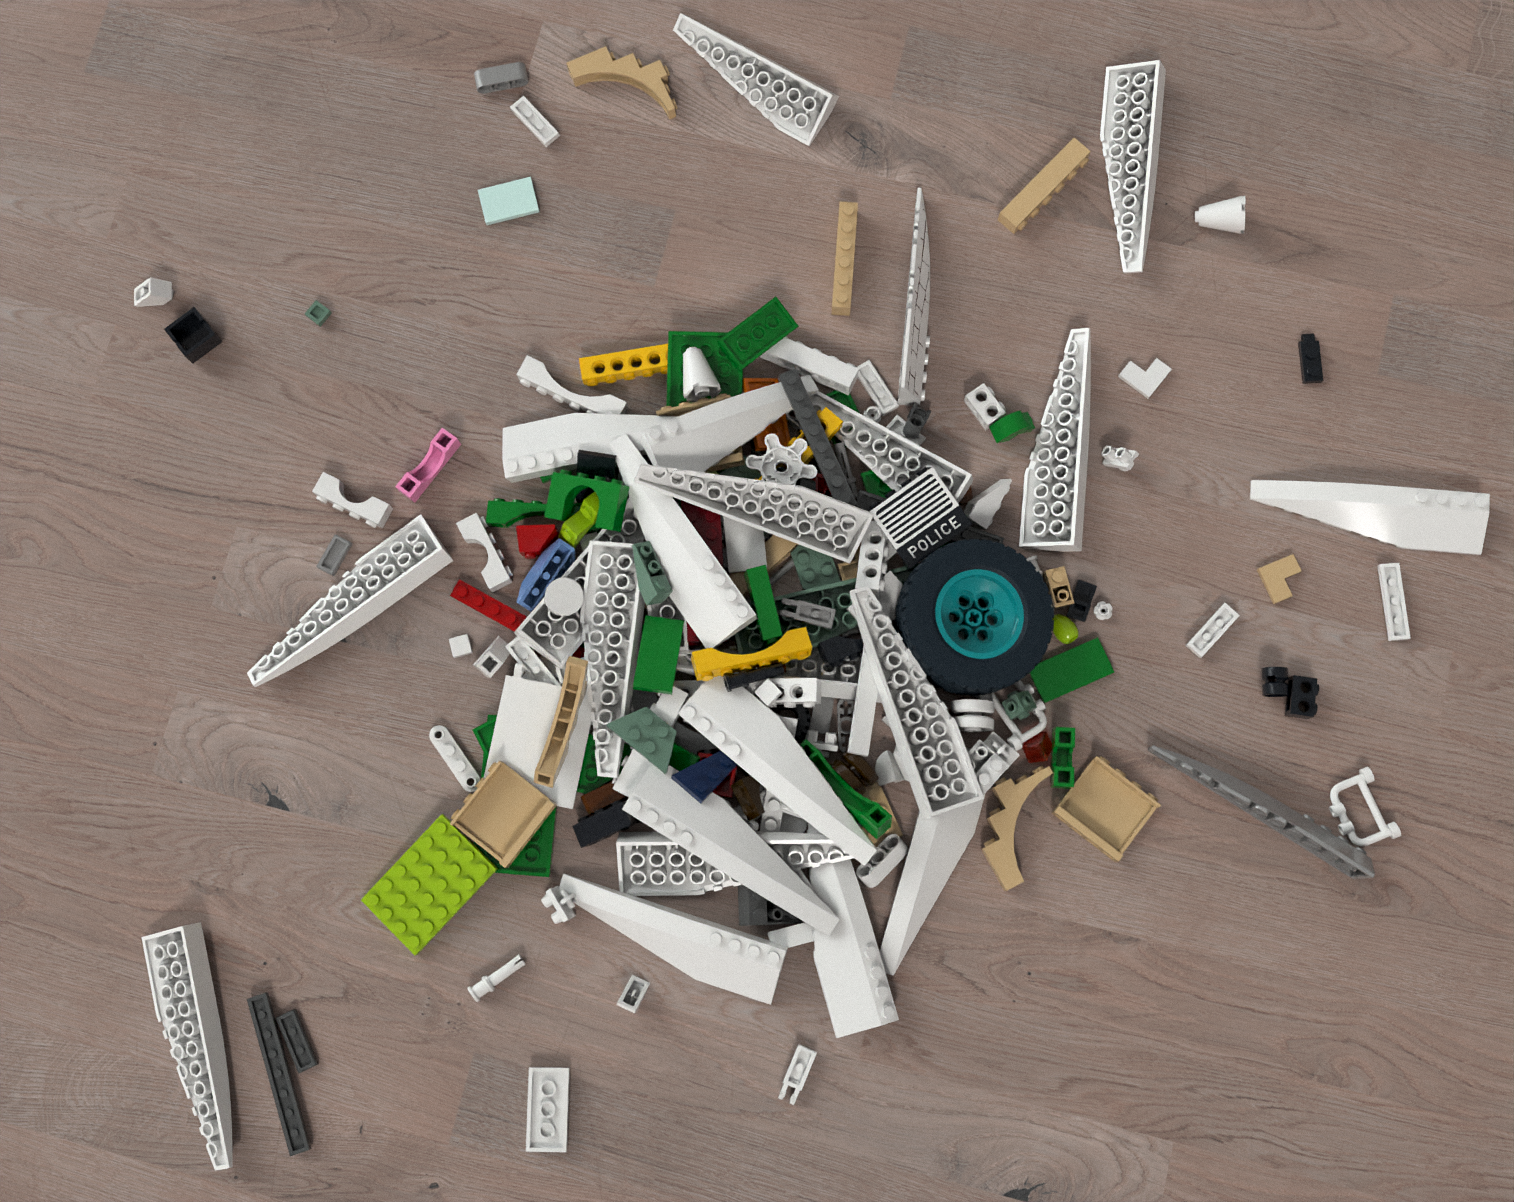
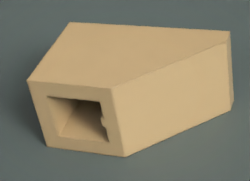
(1058, 586)

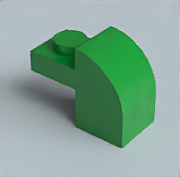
(1011, 426)

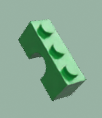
(1061, 757)

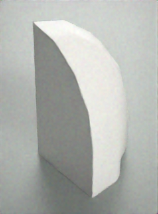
(887, 769)

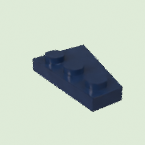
(705, 775)

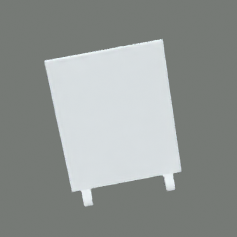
(523, 729)

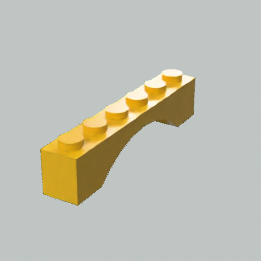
(713, 663)

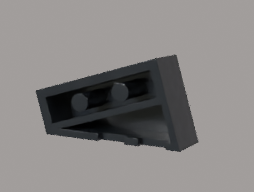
(603, 824)

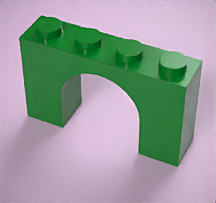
(611, 498)

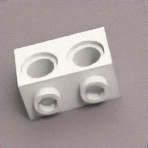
(980, 408)

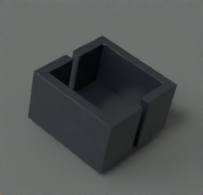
(194, 334)

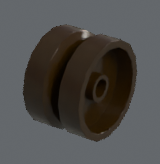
(856, 770)

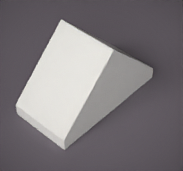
(633, 994)

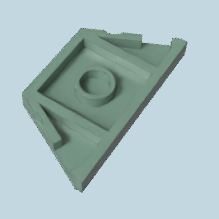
(815, 569)
(647, 735)

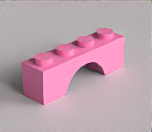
(440, 451)

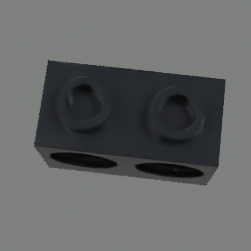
(1297, 696)

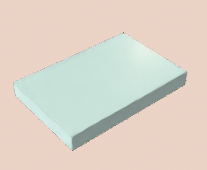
(508, 201)

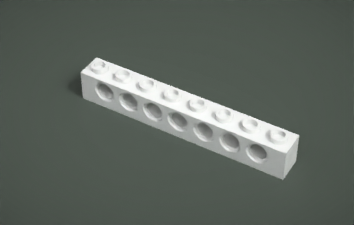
(810, 686)

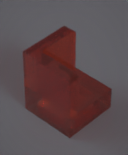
(1038, 747)

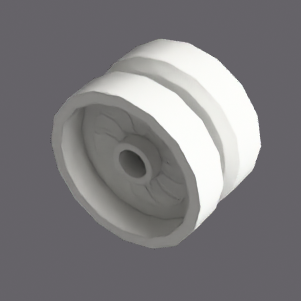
(974, 714)

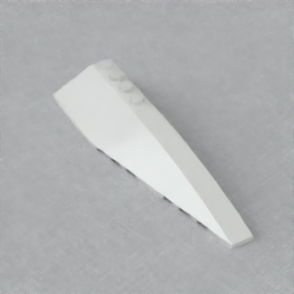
(1058, 466)

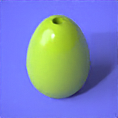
(1064, 629)

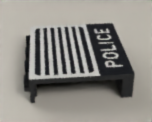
(919, 517)

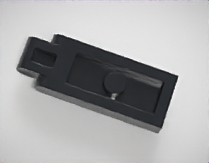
(1310, 359)

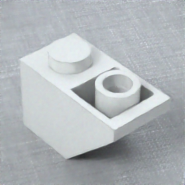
(492, 658)

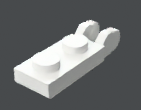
(798, 1071)

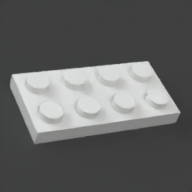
(547, 1109)

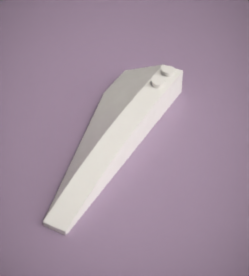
(777, 92)
(712, 432)
(889, 454)

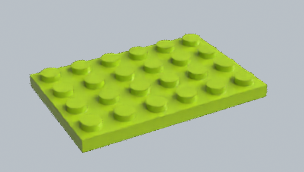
(429, 884)

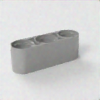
(501, 77)

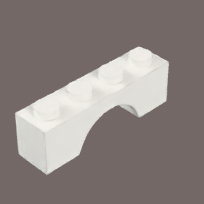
(372, 510)
(495, 573)

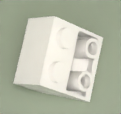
(986, 765)

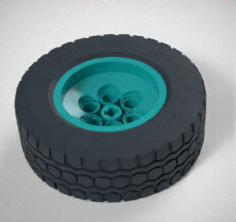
(1011, 596)

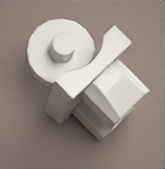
(1119, 457)
(829, 744)
(1001, 748)
(562, 903)

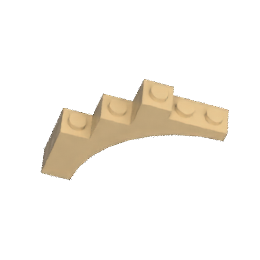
(602, 66)
(564, 722)
(1001, 852)

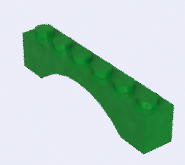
(505, 514)
(866, 812)

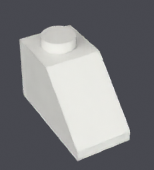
(153, 293)

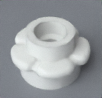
(873, 410)
(1098, 610)

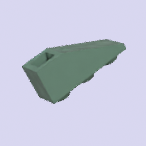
(650, 575)

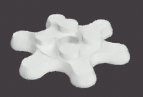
(779, 454)

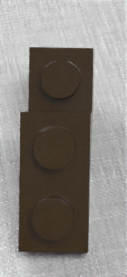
(748, 795)

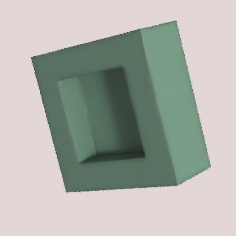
(318, 313)

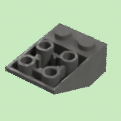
(760, 911)

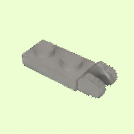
(809, 613)

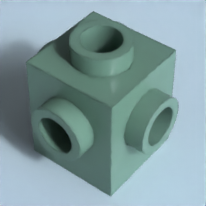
(1019, 705)

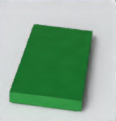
(757, 333)
(658, 655)
(1071, 670)

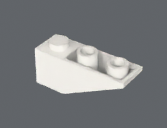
(983, 506)

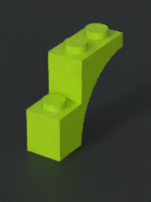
(579, 524)

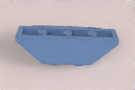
(549, 566)

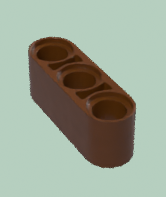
(601, 798)

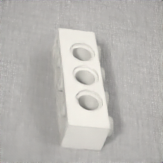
(868, 567)

